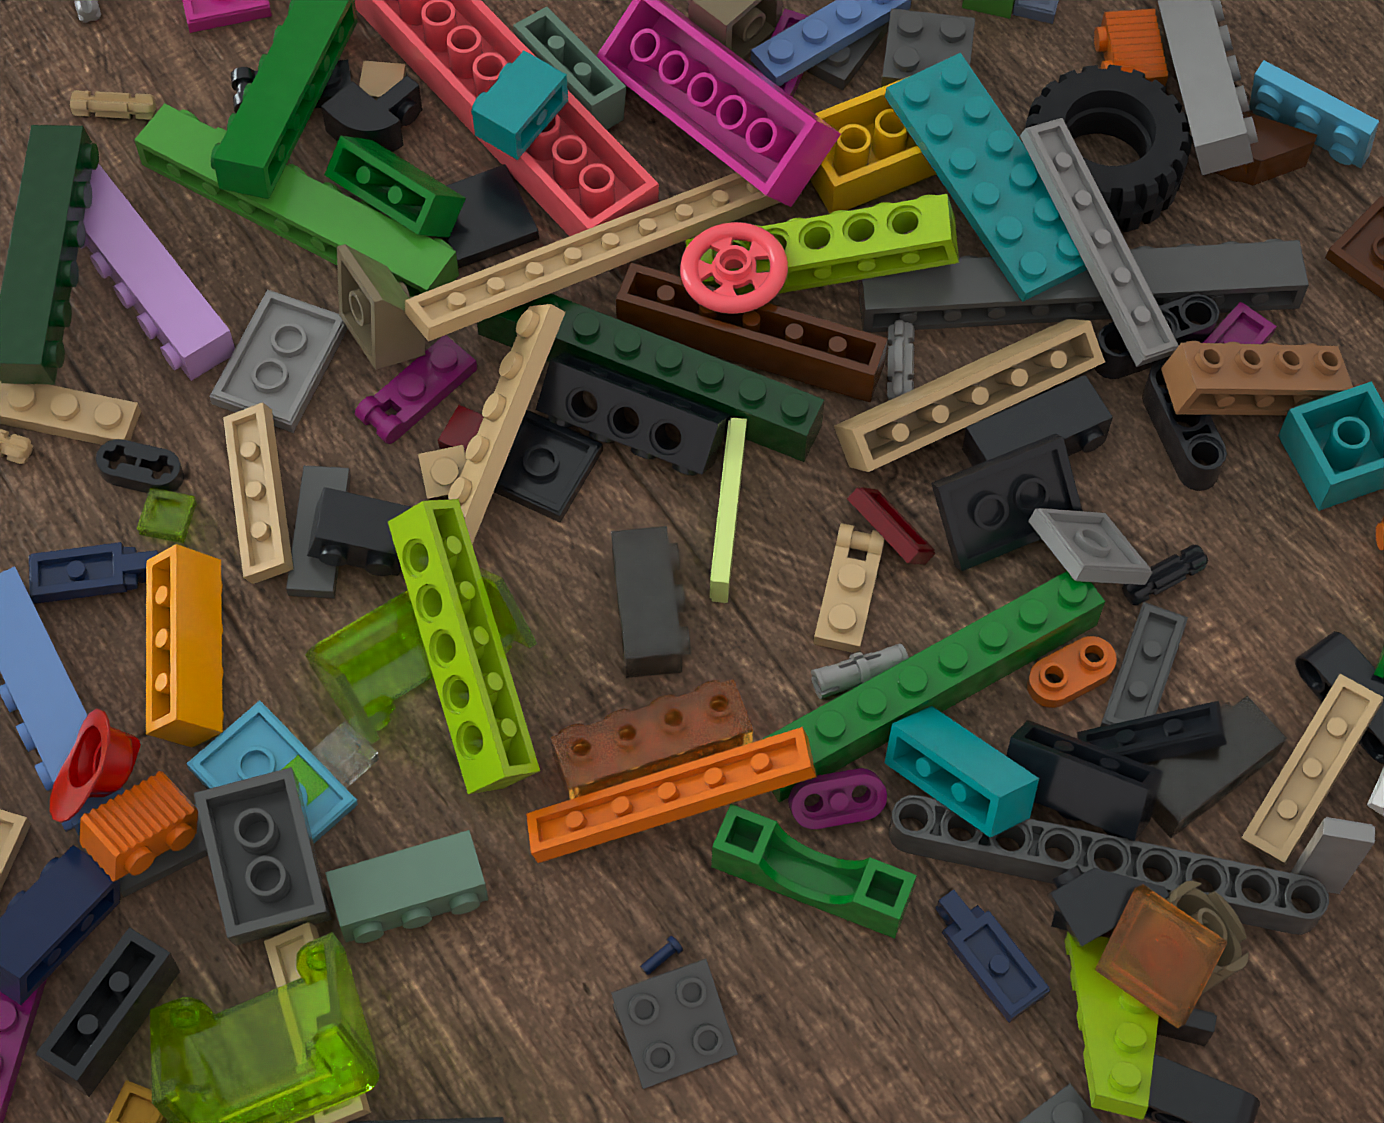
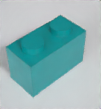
(519, 104)

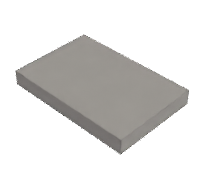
(280, 359)

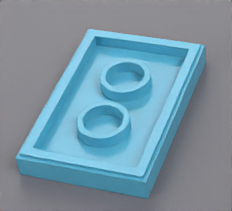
(262, 745)

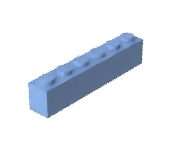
(39, 688)

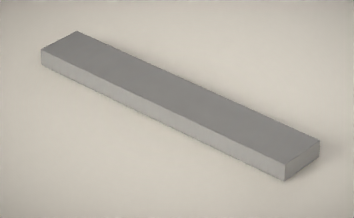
(1099, 242)

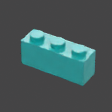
(961, 771)

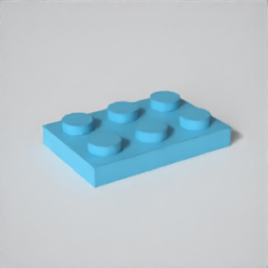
(1291, 101)

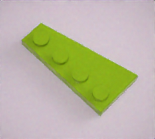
(1116, 1035)

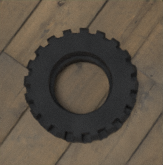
(1136, 113)

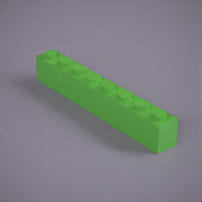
(299, 208)

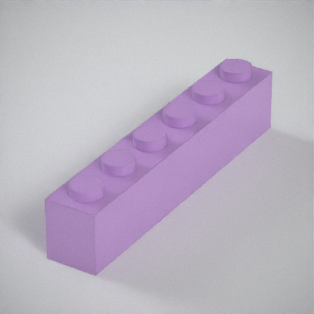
(152, 282)

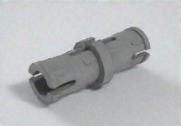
(855, 670)

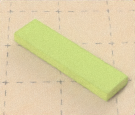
(728, 510)

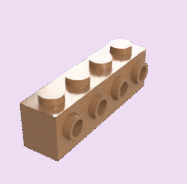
(1251, 377)

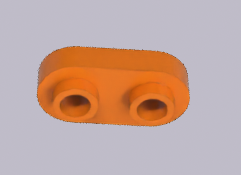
(1074, 669)

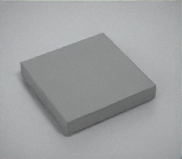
(1090, 546)

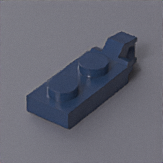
(86, 572)
(991, 957)

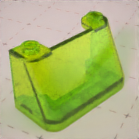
(269, 1055)

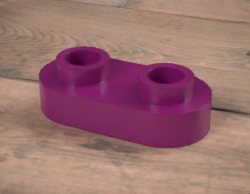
(836, 799)

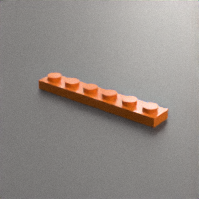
(670, 795)

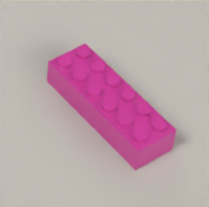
(718, 99)

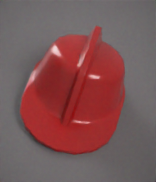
(95, 766)

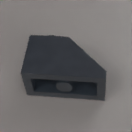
(1093, 900)

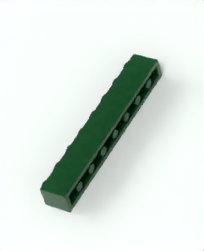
(775, 412)

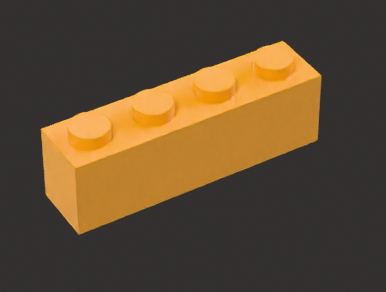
(184, 646)

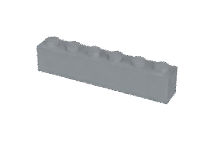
(1207, 83)

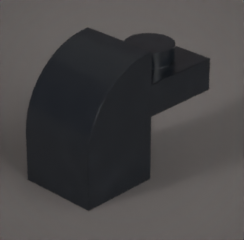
(361, 116)

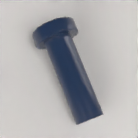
(662, 955)

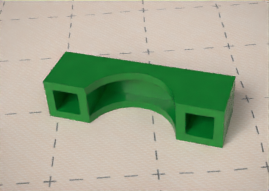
(857, 890)

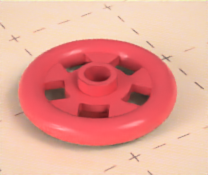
(729, 256)

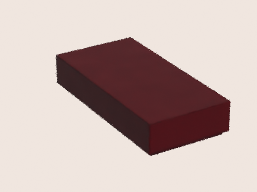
(892, 525)

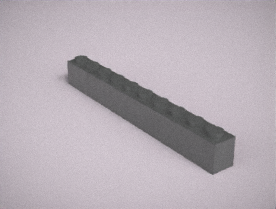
(978, 294)

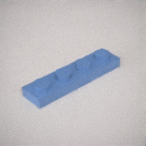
(821, 36)

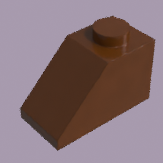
(1277, 152)

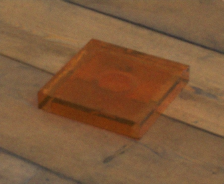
(1160, 955)

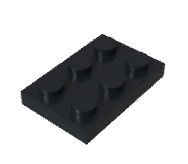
(991, 503)

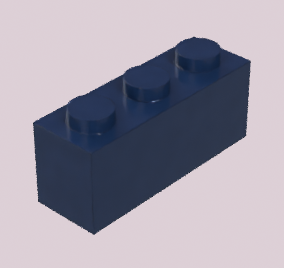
(52, 920)

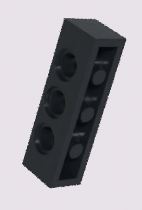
(699, 425)

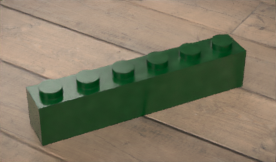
(44, 252)

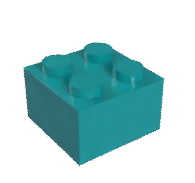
(1338, 444)

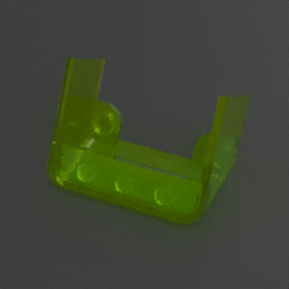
(385, 656)

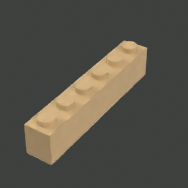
(969, 394)

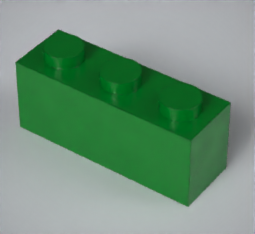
(394, 186)

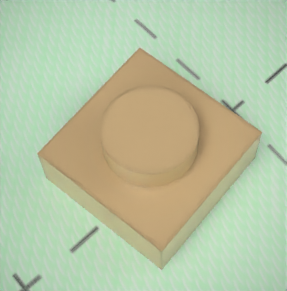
(441, 469)

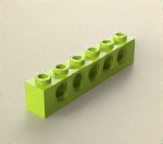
(848, 259)
(463, 646)

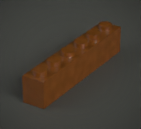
(763, 338)

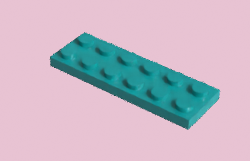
(987, 174)

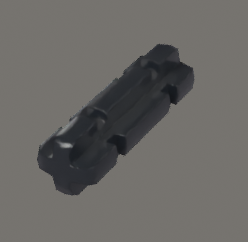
(1167, 574)

